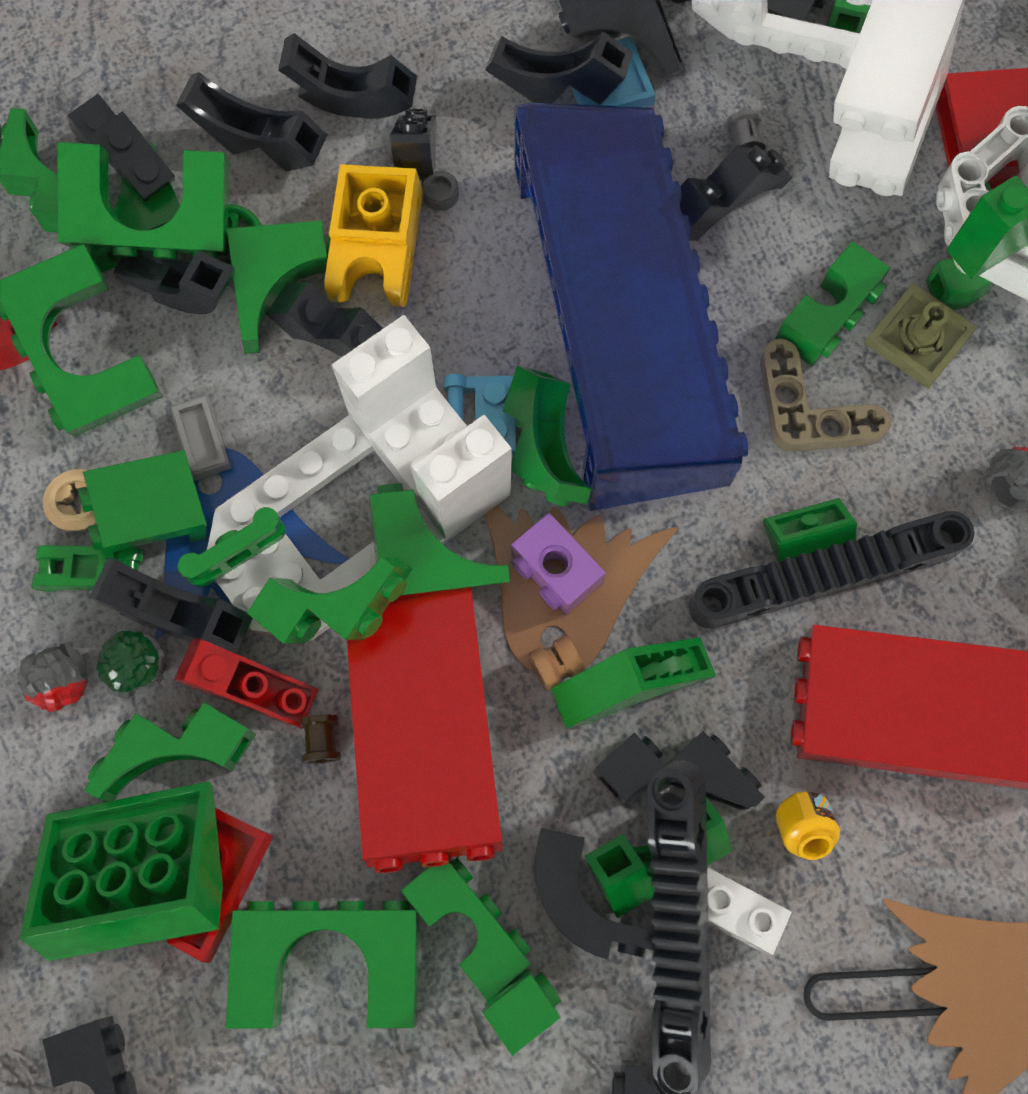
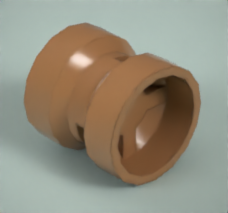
(548, 668)

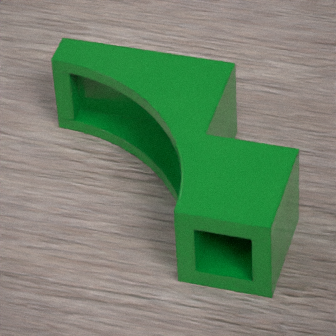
(24, 173)
(541, 453)
(353, 612)
(144, 745)

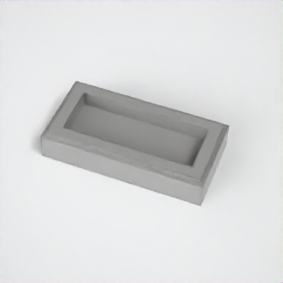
(200, 437)

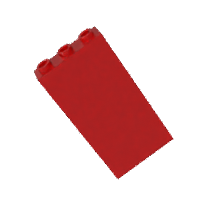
(913, 706)
(423, 736)

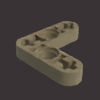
(809, 420)

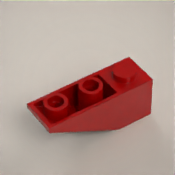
(245, 683)

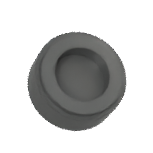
(440, 190)

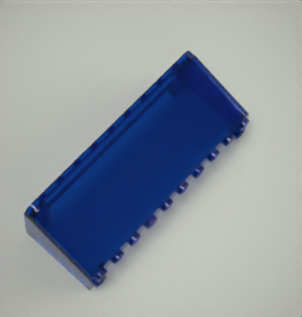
(628, 302)

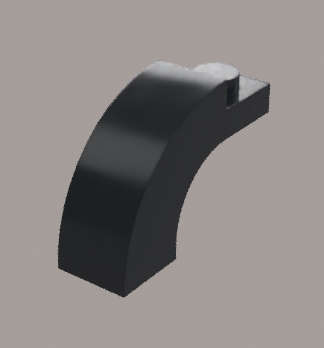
(178, 284)

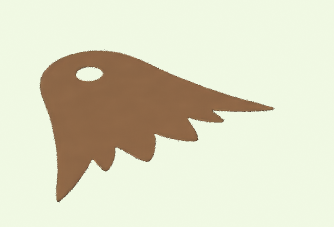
(593, 619)
(983, 987)

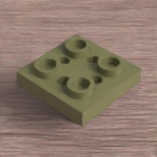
(928, 325)

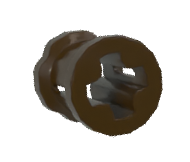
(320, 739)

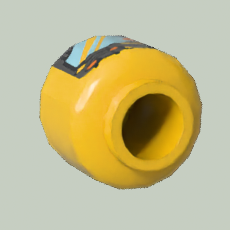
(807, 825)

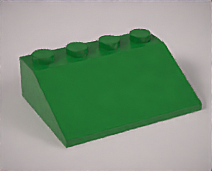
(126, 874)

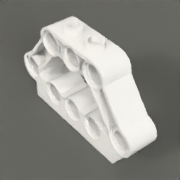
(965, 184)

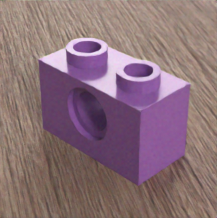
(551, 541)

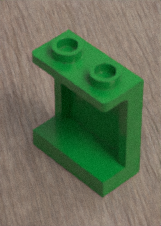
(142, 503)

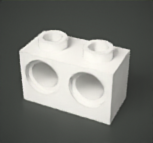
(745, 914)

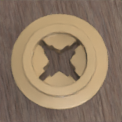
(56, 500)

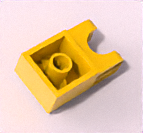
(373, 230)

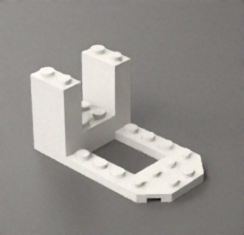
(889, 78)
(416, 433)

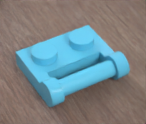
(489, 400)

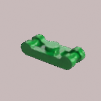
(233, 549)
(80, 566)

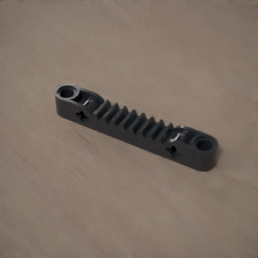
(831, 570)
(681, 929)

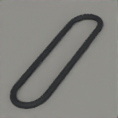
(870, 1014)

